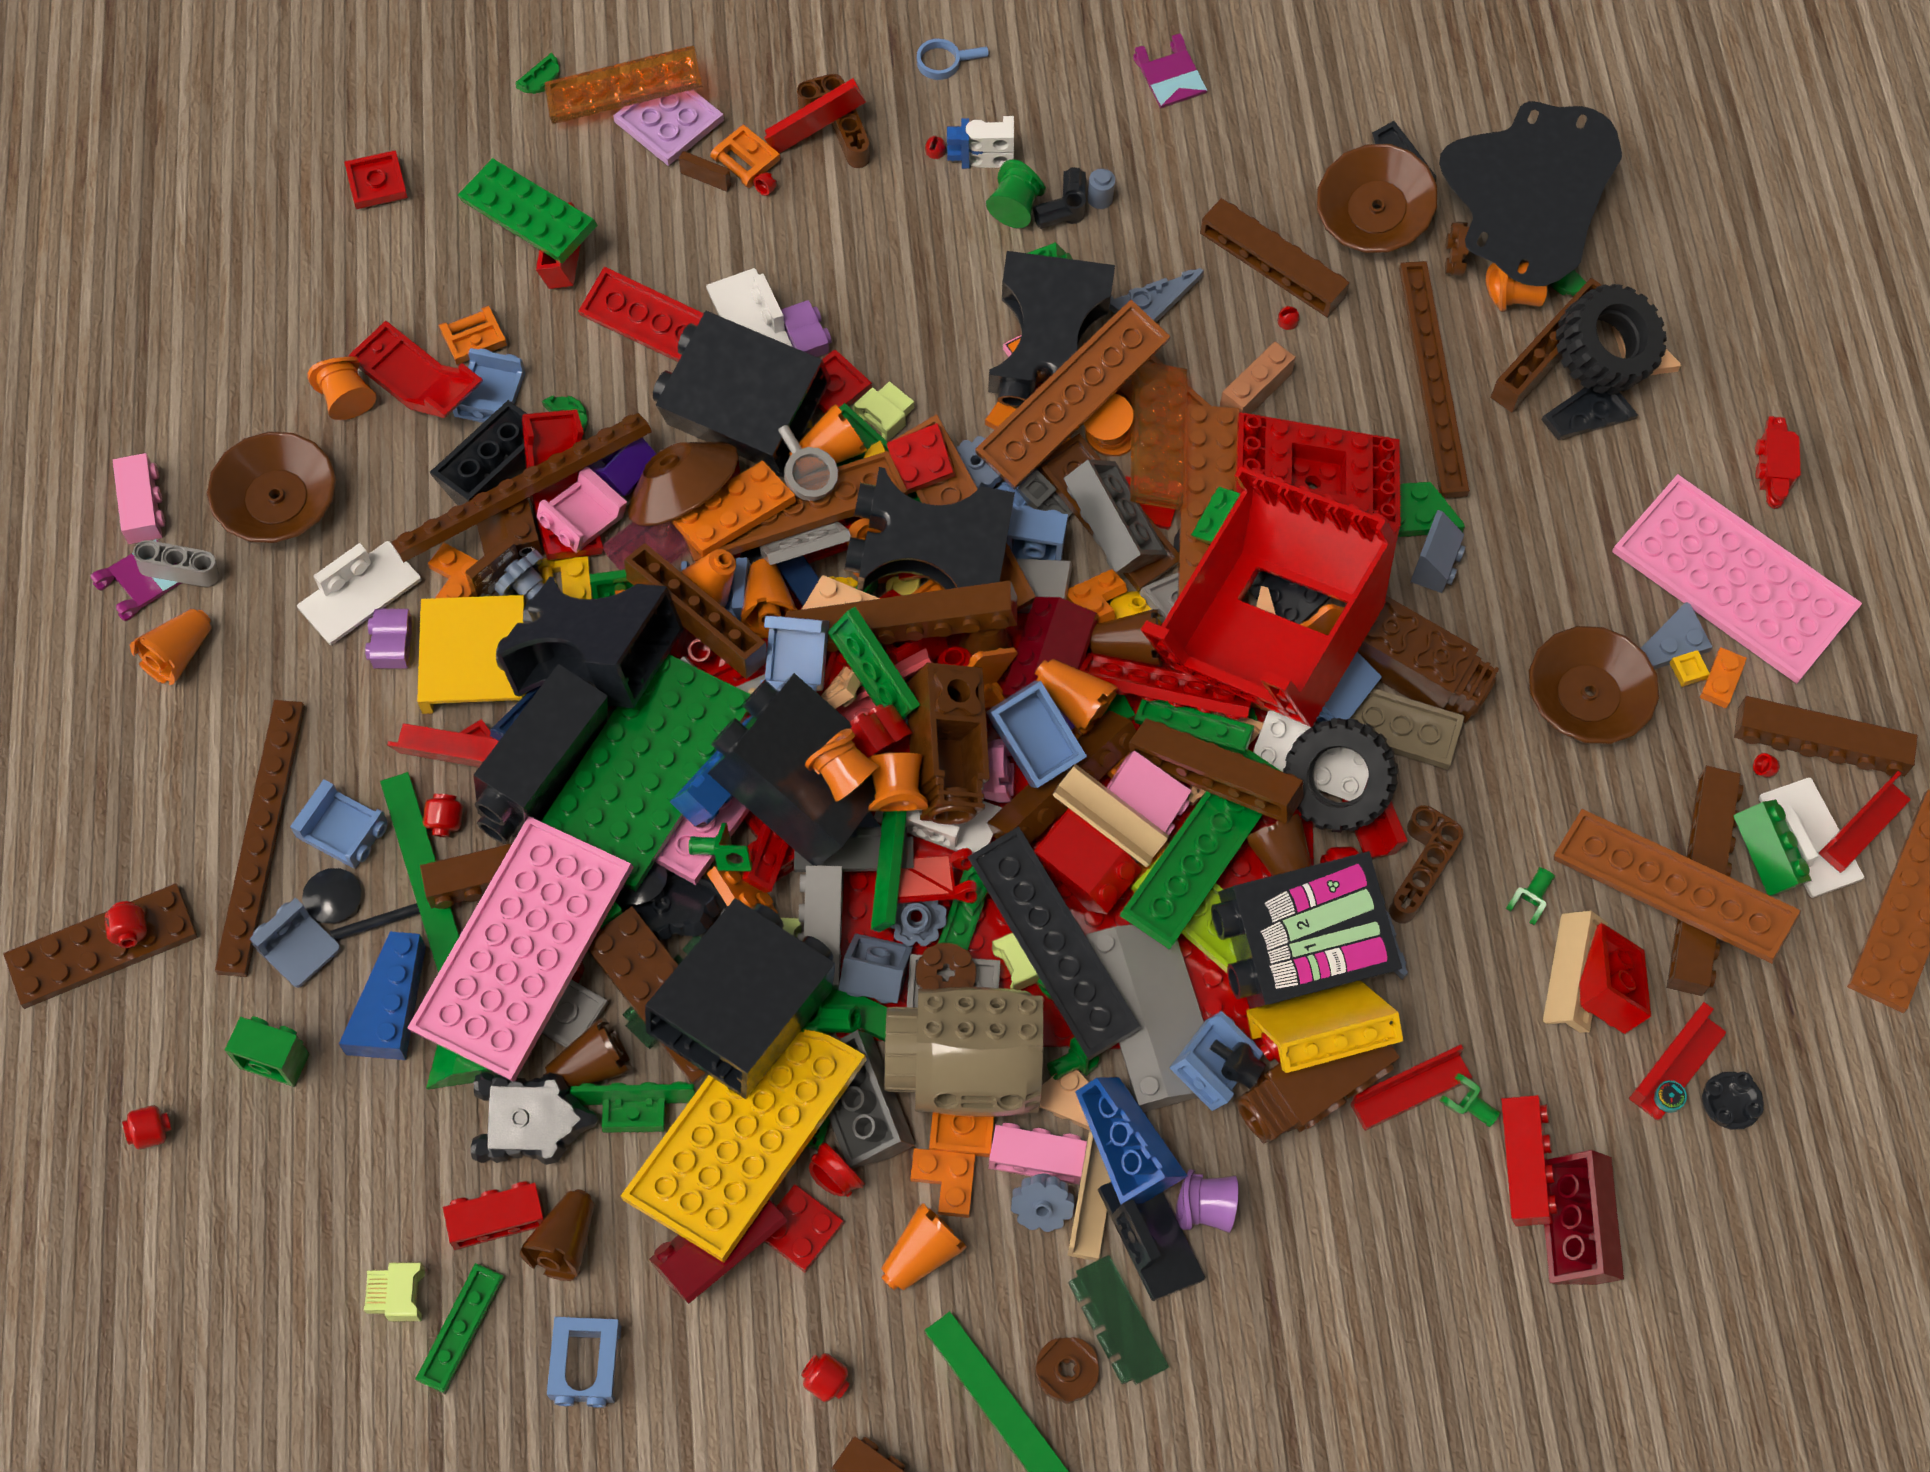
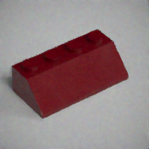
(1052, 631)
(1585, 1233)
(692, 1270)

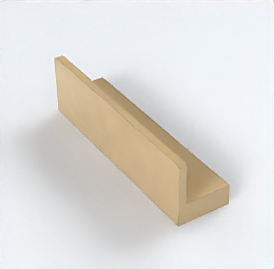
(1110, 815)
(1569, 960)
(1090, 1208)

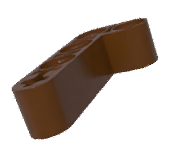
(847, 128)
(1423, 869)

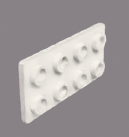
(749, 302)
(354, 588)
(1335, 771)
(1814, 828)
(971, 835)

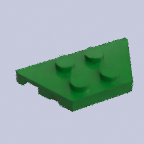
(1419, 506)

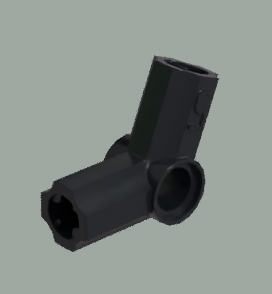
(1061, 209)

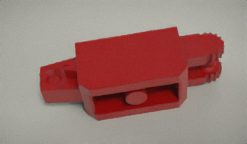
(1778, 460)

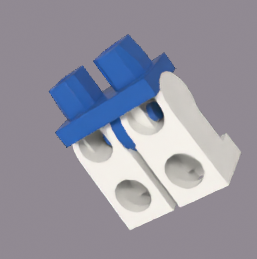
(981, 143)

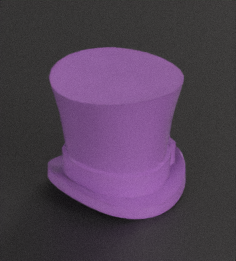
(1207, 1202)

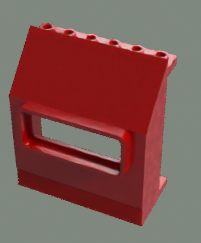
(1259, 653)

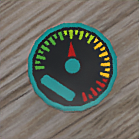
(1670, 1096)

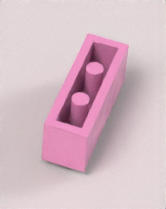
(138, 498)
(1037, 1153)

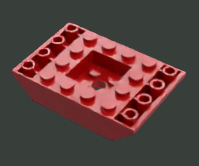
(1339, 462)

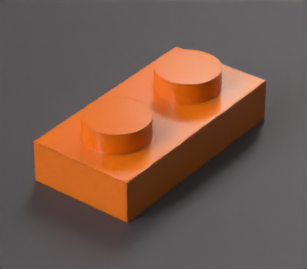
(1723, 677)

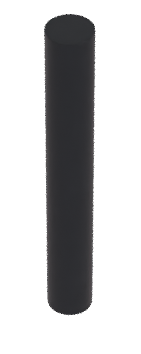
(375, 922)

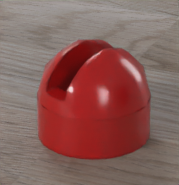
(940, 148)
(765, 183)
(1290, 319)
(1766, 765)

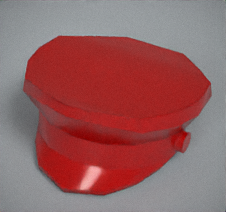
(833, 1173)

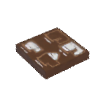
(491, 568)

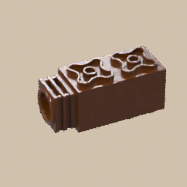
(1427, 661)
(952, 739)
(1308, 1095)

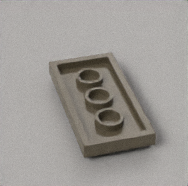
(1412, 727)

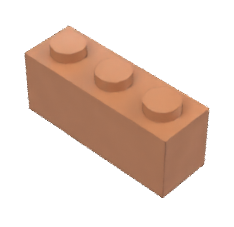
(1259, 379)

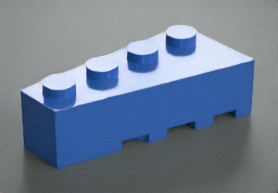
(702, 795)
(387, 1001)
(1127, 1141)

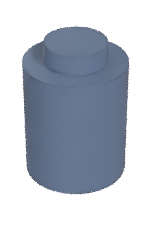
(1101, 188)

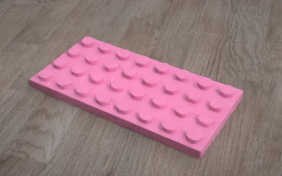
(1737, 578)
(520, 948)

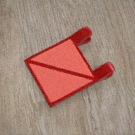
(934, 879)

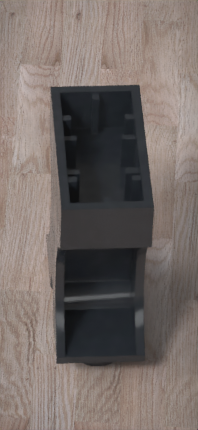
(1054, 307)
(946, 543)
(604, 641)

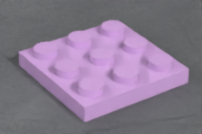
(669, 123)

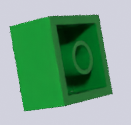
(267, 1050)

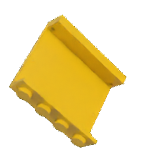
(460, 649)
(1326, 1025)

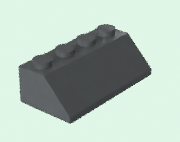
(1115, 520)
(866, 1116)

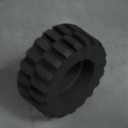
(1635, 322)
(1380, 765)

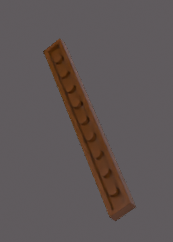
(1434, 380)
(520, 487)
(260, 838)

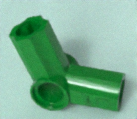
(835, 1018)

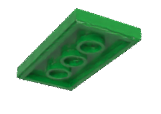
(872, 663)

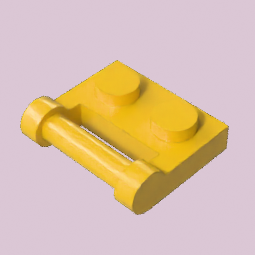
(573, 574)

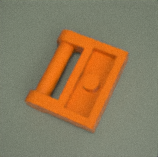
(748, 148)
(483, 336)

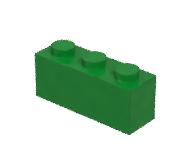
(1772, 847)

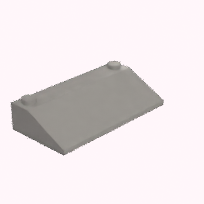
(1164, 1005)

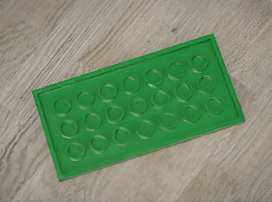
(642, 761)

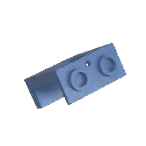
(602, 1390)

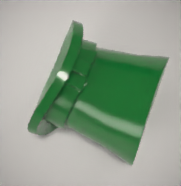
(1015, 195)

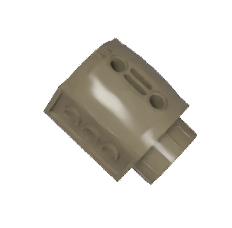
(967, 1051)

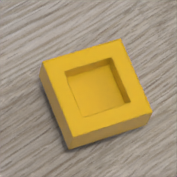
(1689, 668)

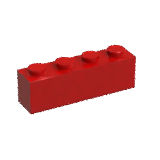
(1527, 1161)

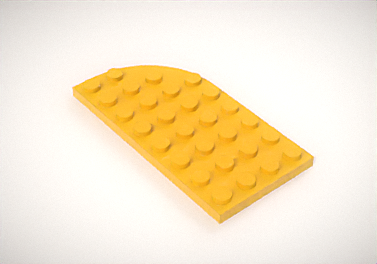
(734, 1151)

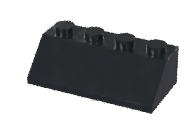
(485, 456)

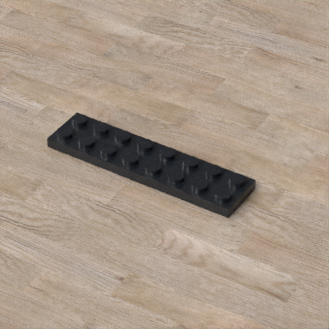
(1054, 943)

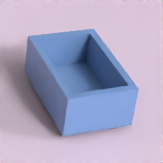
(1036, 734)

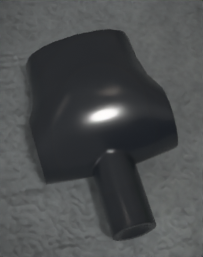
(1239, 1063)

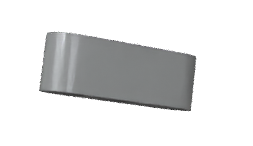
(164, 557)

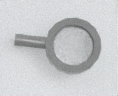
(809, 471)

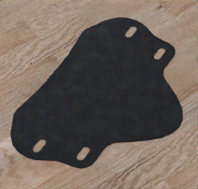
(1534, 188)

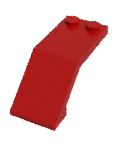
(412, 373)
(543, 436)

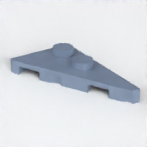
(1159, 296)
(1677, 637)

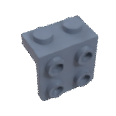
(294, 943)

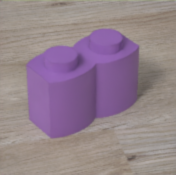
(804, 329)
(390, 638)

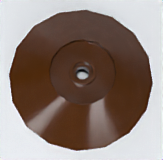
(1372, 177)
(269, 466)
(681, 481)
(1607, 666)

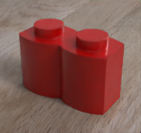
(879, 730)

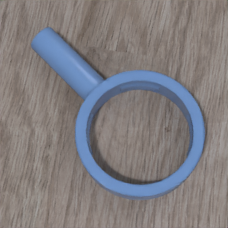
(959, 56)

